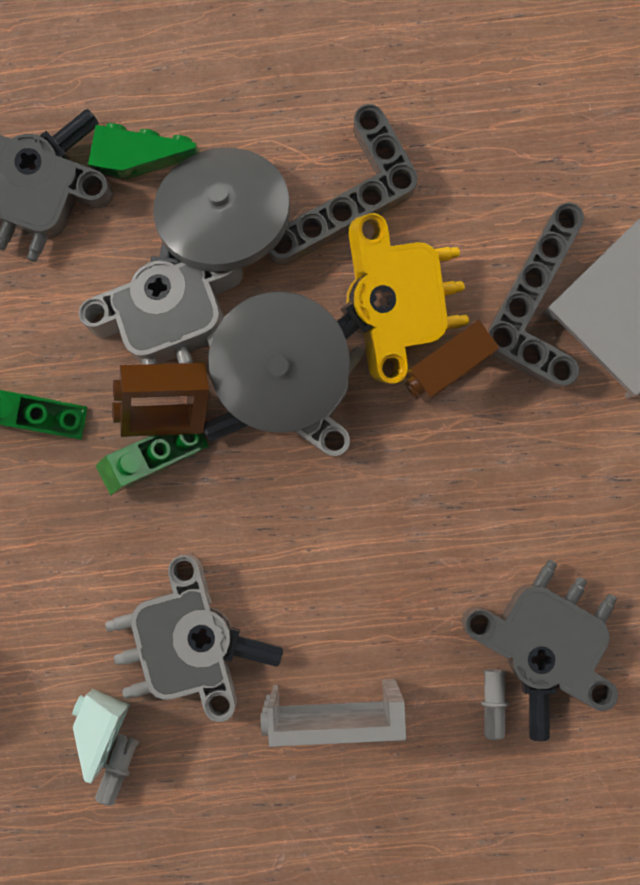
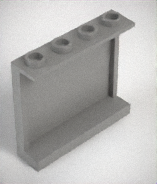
(604, 310)
(335, 721)

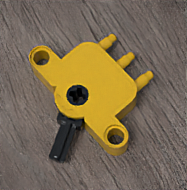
(411, 297)

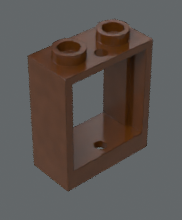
(450, 362)
(161, 381)

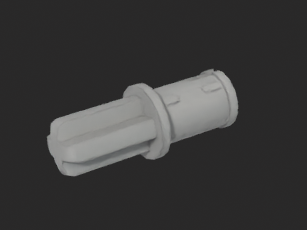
(494, 704)
(116, 770)

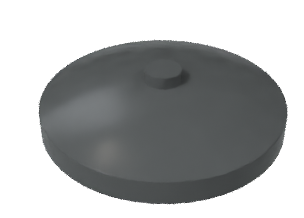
(222, 209)
(279, 361)

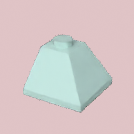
(96, 730)

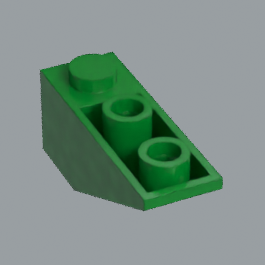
(131, 154)
(42, 415)
(147, 458)

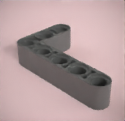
(352, 199)
(530, 298)

